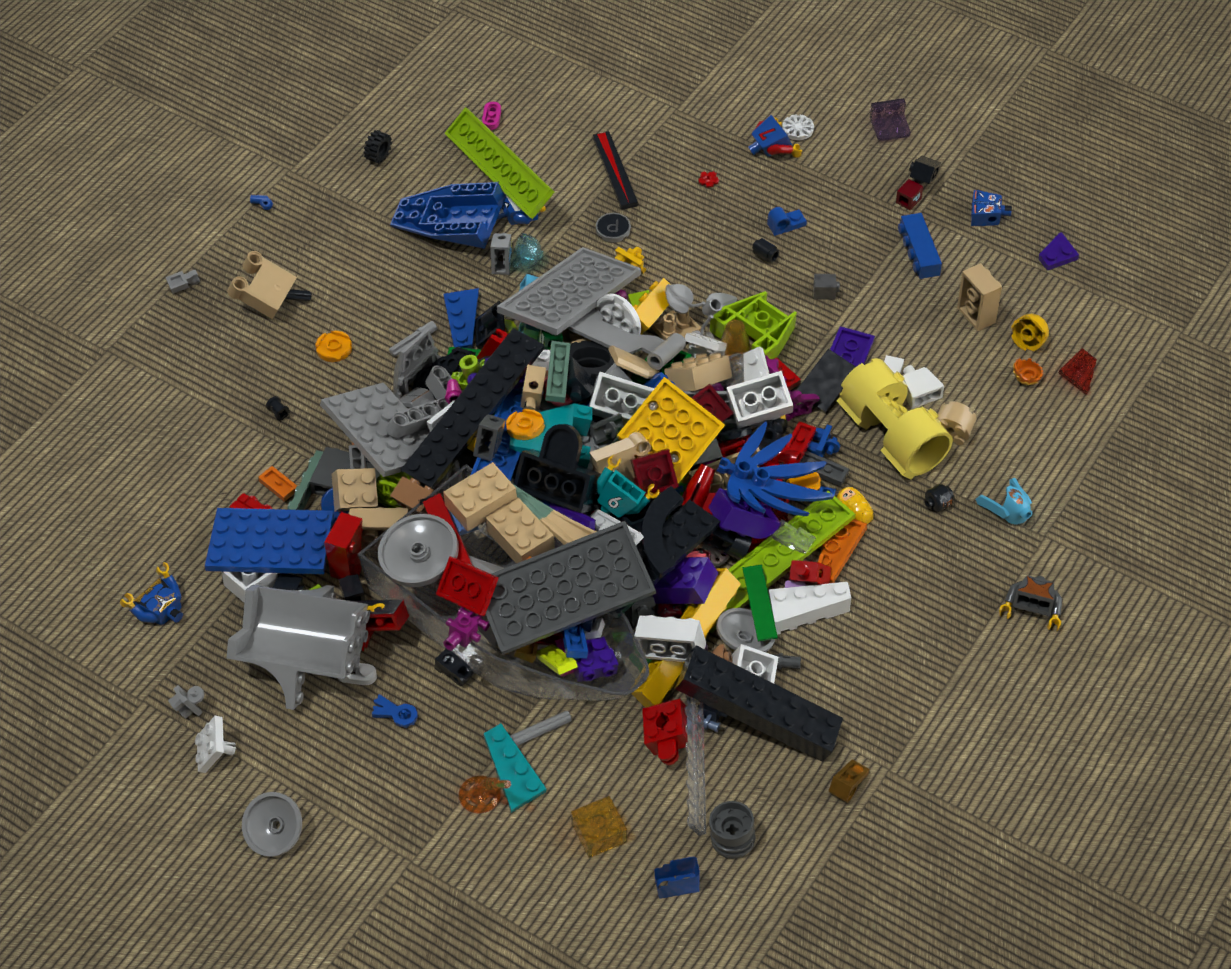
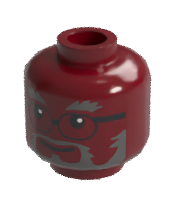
(669, 610)

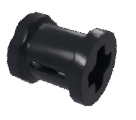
(274, 404)

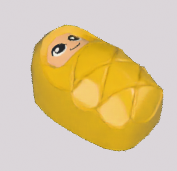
(857, 503)

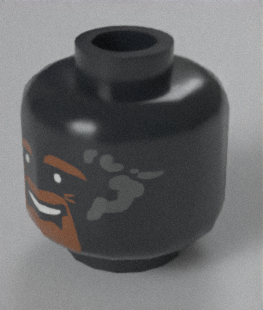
(938, 497)

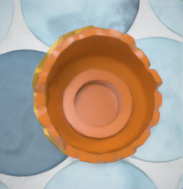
(1027, 371)

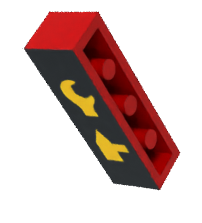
(386, 614)

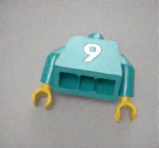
(619, 494)

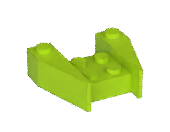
(761, 321)

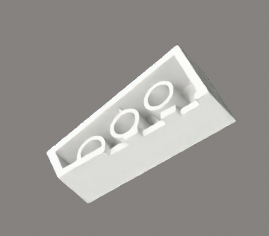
(808, 603)

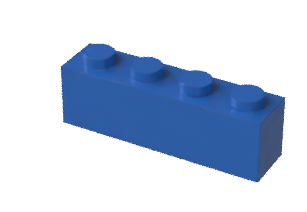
(920, 246)

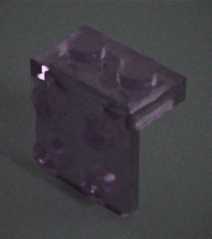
(889, 119)

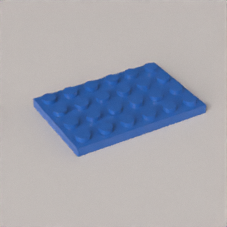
(269, 541)

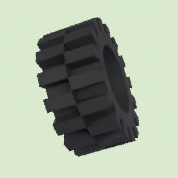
(377, 146)

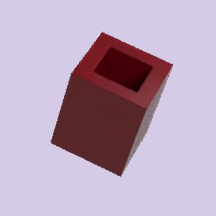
(909, 194)

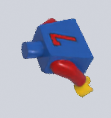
(772, 139)

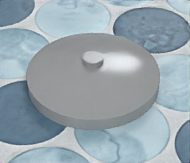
(417, 550)

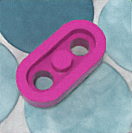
(491, 115)

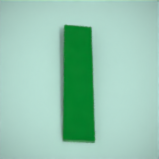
(759, 603)

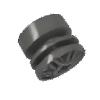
(732, 829)

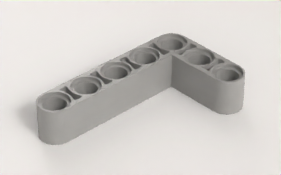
(416, 418)

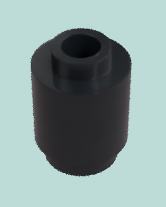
(765, 250)

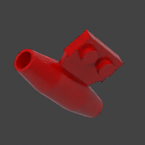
(699, 488)

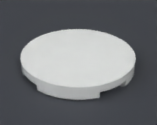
(619, 313)

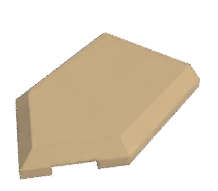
(632, 363)

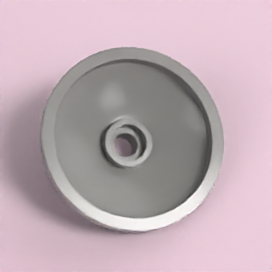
(737, 628)
(261, 819)

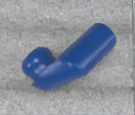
(263, 200)

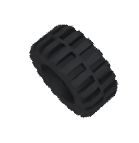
(592, 358)

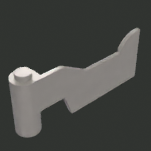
(601, 332)

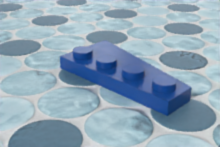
(461, 314)

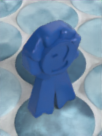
(403, 715)

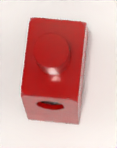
(809, 572)

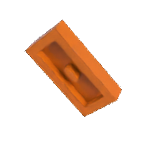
(277, 483)

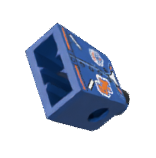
(988, 209)

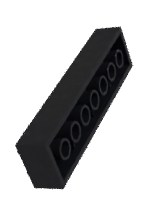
(759, 703)

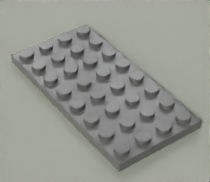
(568, 290)

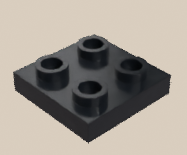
(487, 324)

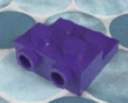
(599, 662)

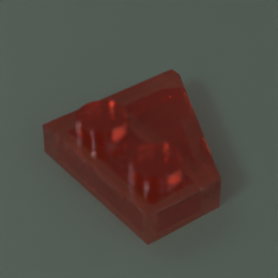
(1079, 370)

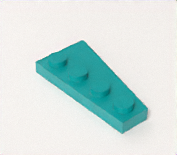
(513, 766)

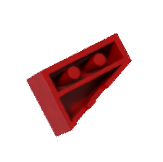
(344, 545)

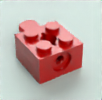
(665, 729)

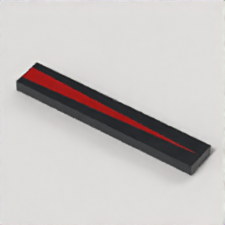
(615, 170)

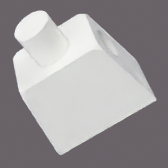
(922, 386)

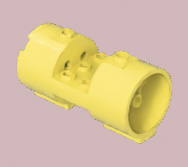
(913, 437)

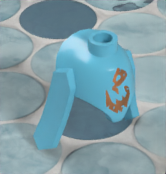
(1016, 506)

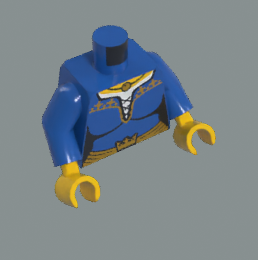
(157, 602)

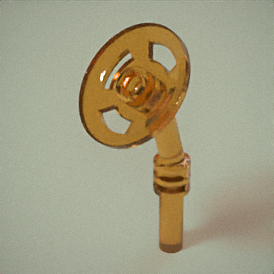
(481, 791)

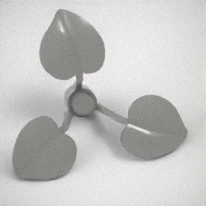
(680, 299)

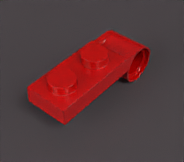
(798, 444)

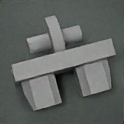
(185, 701)

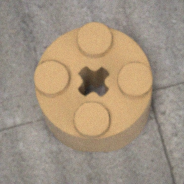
(957, 421)

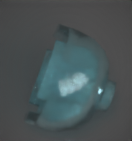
(527, 252)

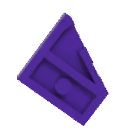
(1058, 253)

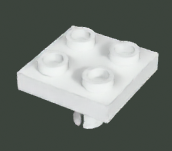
(211, 744)

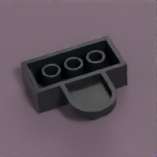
(555, 471)

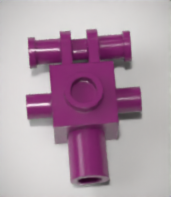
(464, 629)

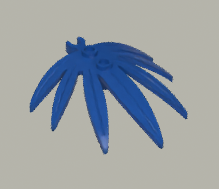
(749, 478)

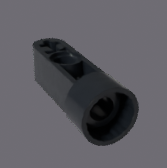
(729, 543)

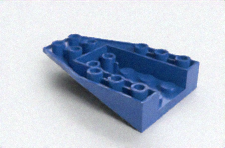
(452, 213)

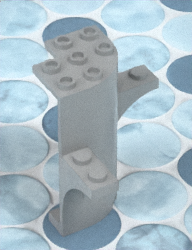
(300, 634)

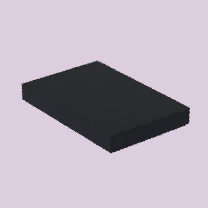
(826, 379)

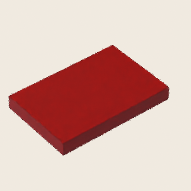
(467, 586)

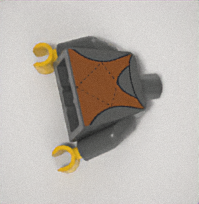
(1034, 595)

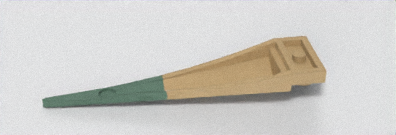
(559, 525)

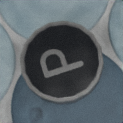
(613, 227)

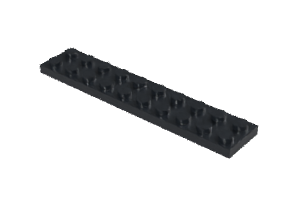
(478, 399)

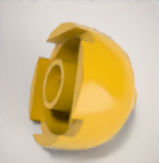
(1030, 332)

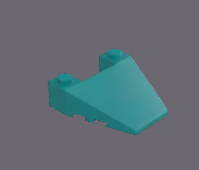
(574, 414)

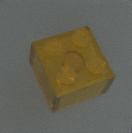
(599, 826)

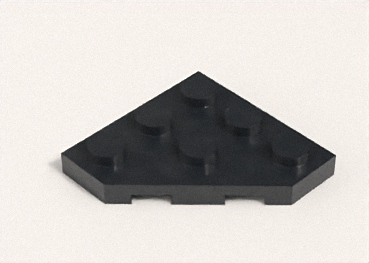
(449, 362)

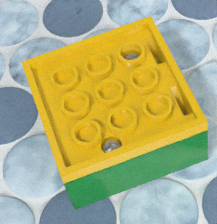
(674, 423)

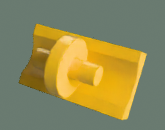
(631, 256)

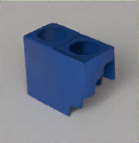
(679, 885)

